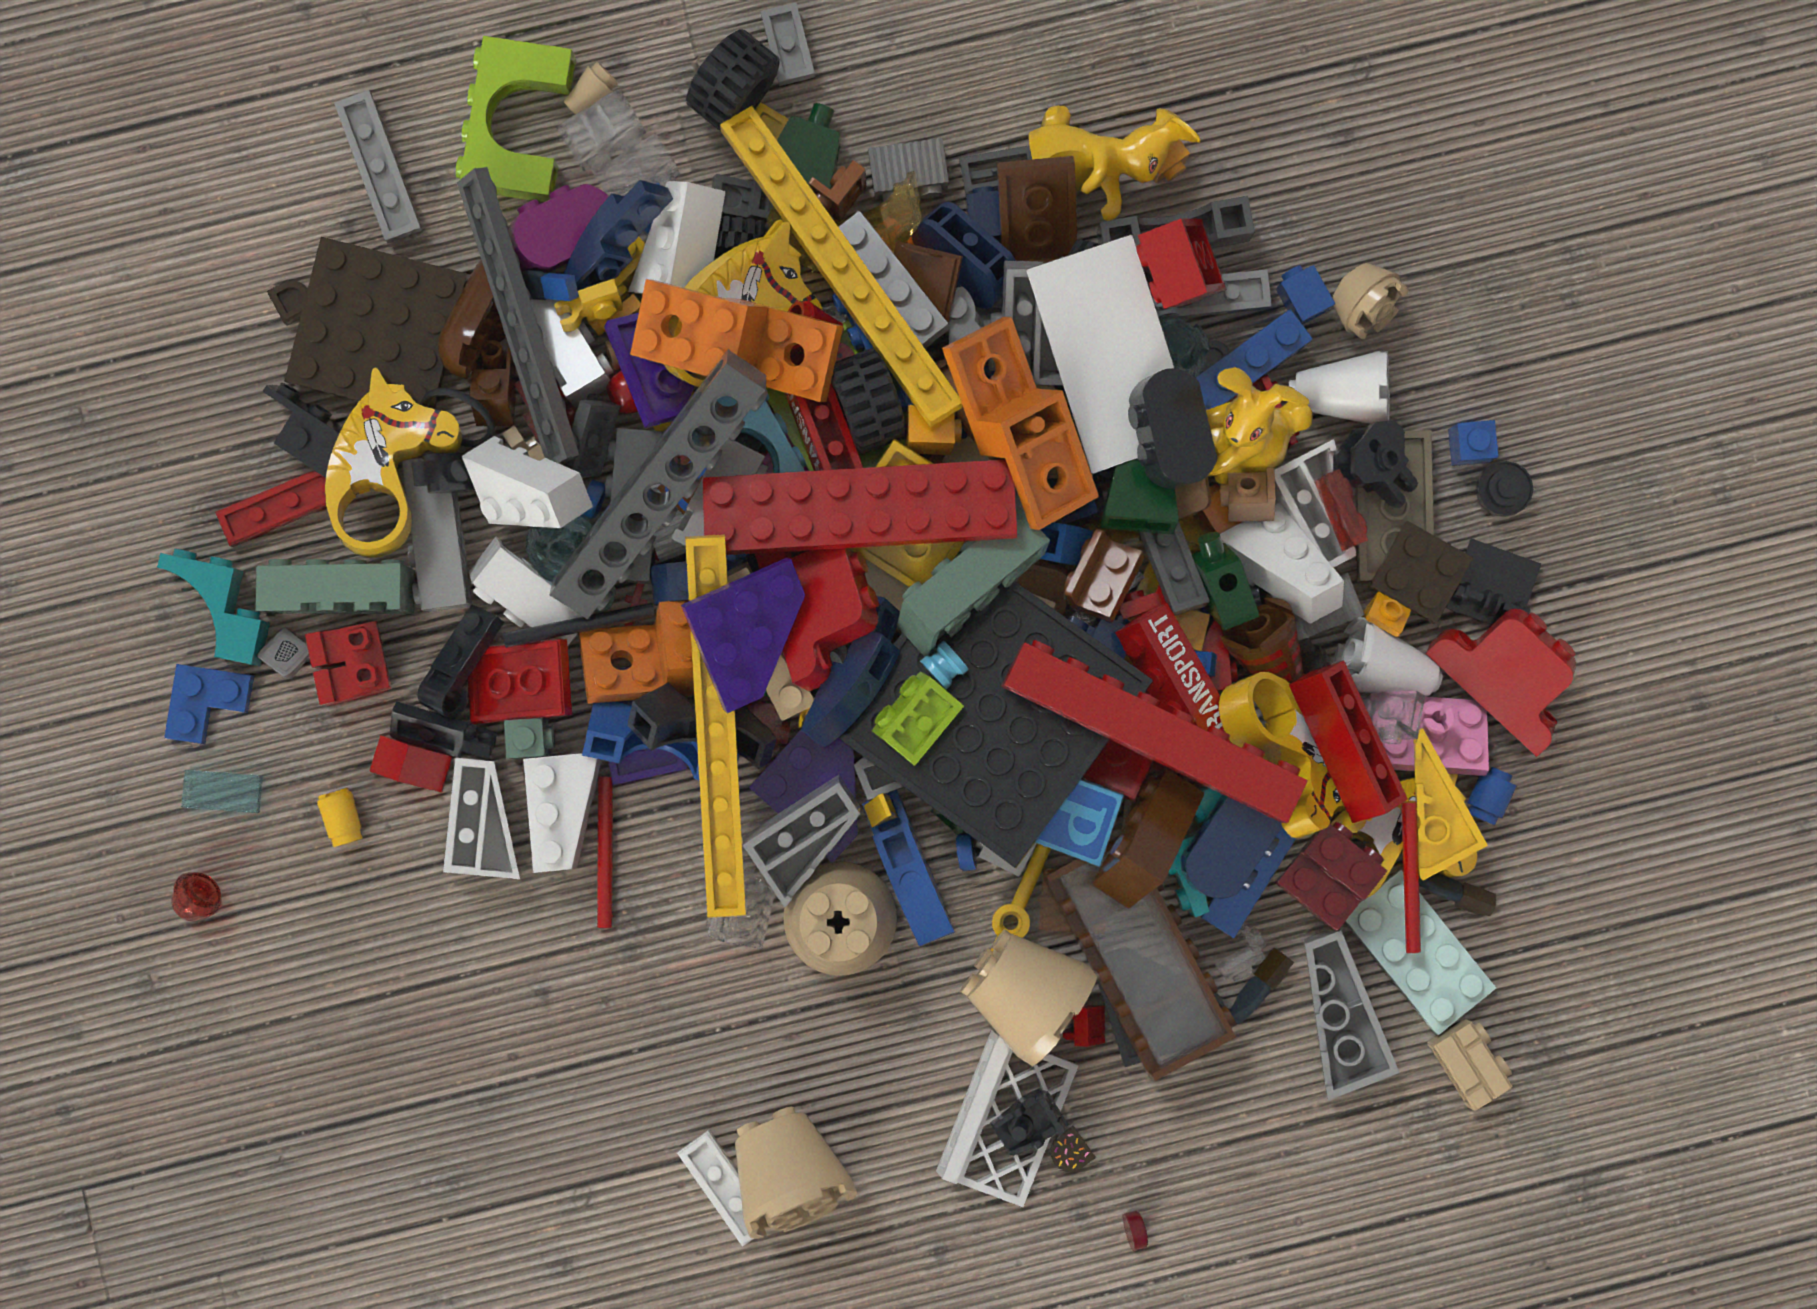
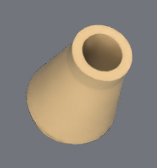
(590, 88)

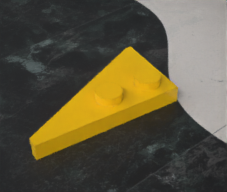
(1443, 820)

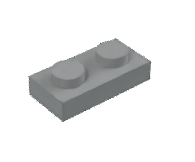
(788, 42)

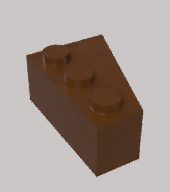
(1149, 839)

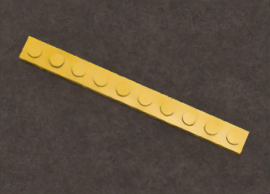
(841, 267)
(715, 750)

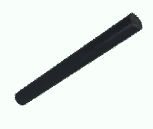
(578, 625)

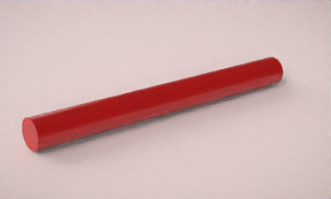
(605, 853)
(1411, 876)

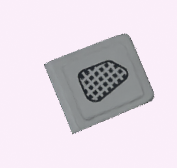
(285, 653)

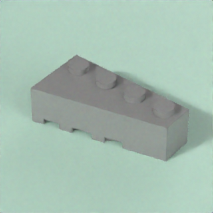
(1347, 1028)

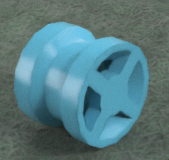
(944, 665)

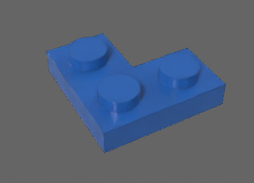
(196, 692)

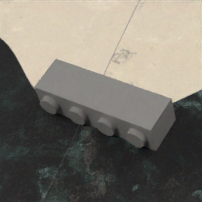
(436, 547)

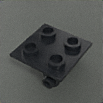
(1493, 583)

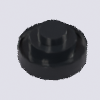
(1504, 488)

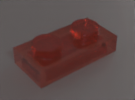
(1337, 500)

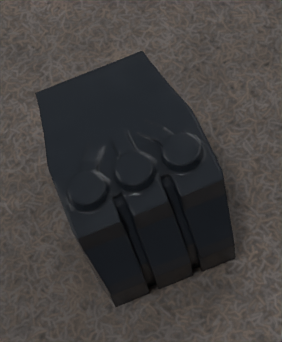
(1029, 1122)

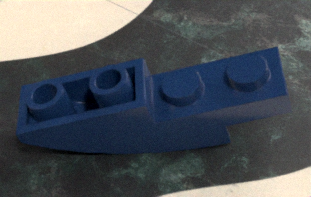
(616, 224)
(854, 682)

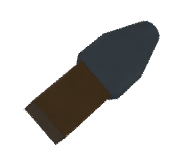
(1465, 896)
(1267, 976)

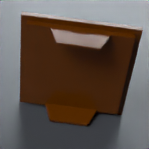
(933, 272)

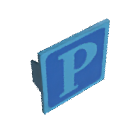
(1084, 823)

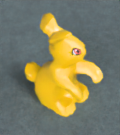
(1103, 158)
(1250, 430)

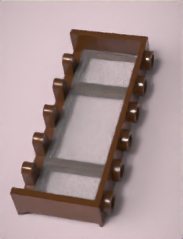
(1144, 969)

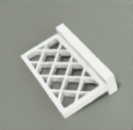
(974, 1117)

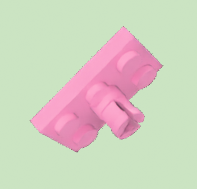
(1457, 733)

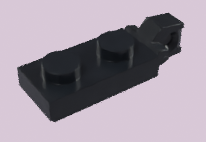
(439, 732)

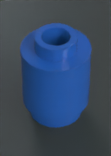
(1491, 796)

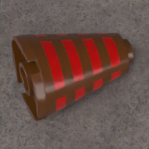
(1267, 642)

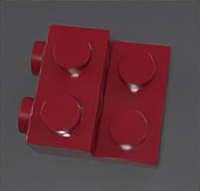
(1332, 875)

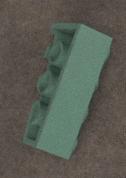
(966, 584)
(334, 587)

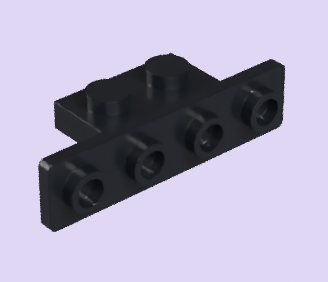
(308, 431)

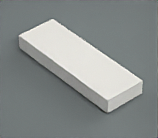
(718, 1180)

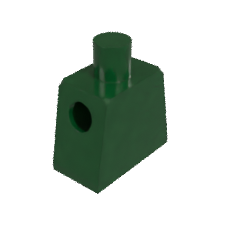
(812, 144)
(1138, 503)
(1224, 582)

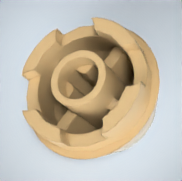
(1368, 298)

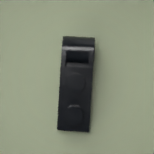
(443, 684)

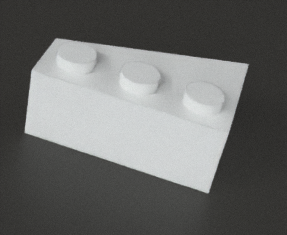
(1301, 500)
(1287, 565)
(518, 588)

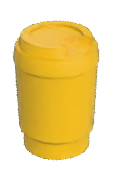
(340, 816)

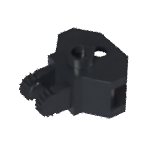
(1377, 461)

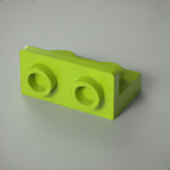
(916, 717)

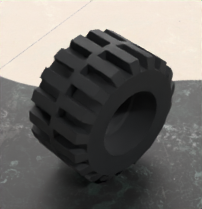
(732, 78)
(868, 400)

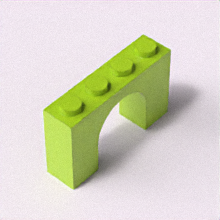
(503, 69)

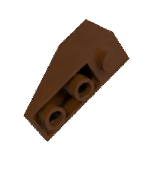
(494, 380)

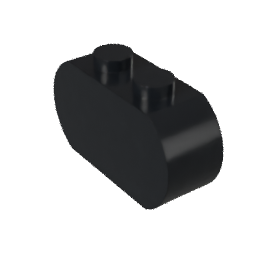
(1172, 429)

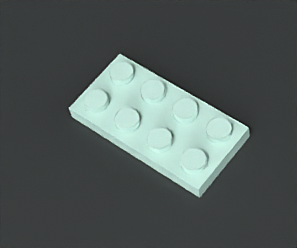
(1440, 979)

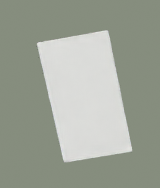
(1102, 341)

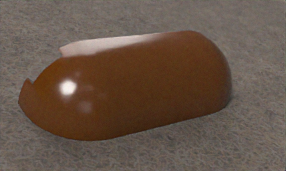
(468, 325)

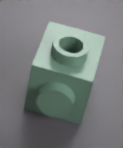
(528, 738)

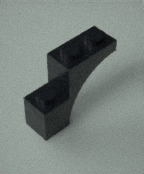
(669, 718)

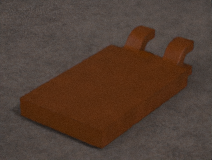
(1038, 208)

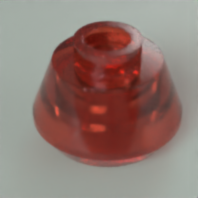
(195, 896)

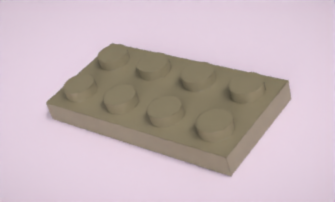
(1386, 522)

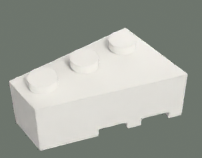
(681, 236)
(573, 359)
(522, 489)
(558, 808)
(478, 824)

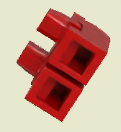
(365, 662)

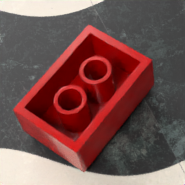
(1180, 263)

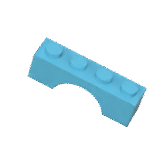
(770, 431)

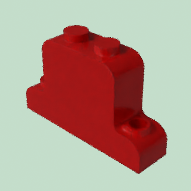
(833, 612)
(1511, 672)

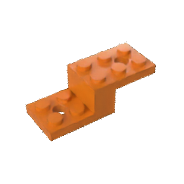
(746, 328)
(1020, 422)
(656, 652)

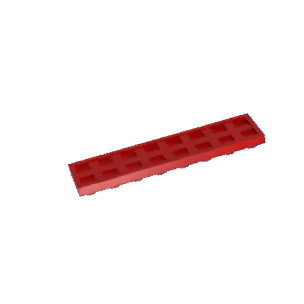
(861, 507)

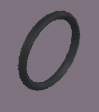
(469, 400)

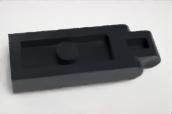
(442, 473)

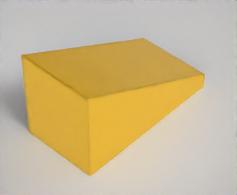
(880, 810)

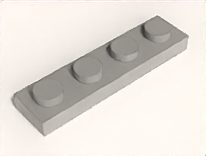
(378, 166)
(895, 280)

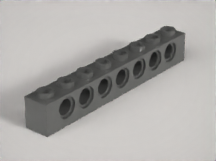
(729, 378)

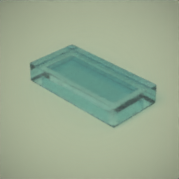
(222, 791)

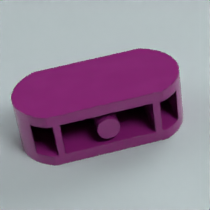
(549, 231)

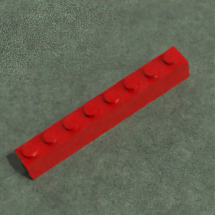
(1155, 733)

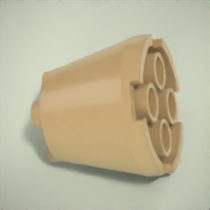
(861, 899)
(1028, 993)
(787, 1174)

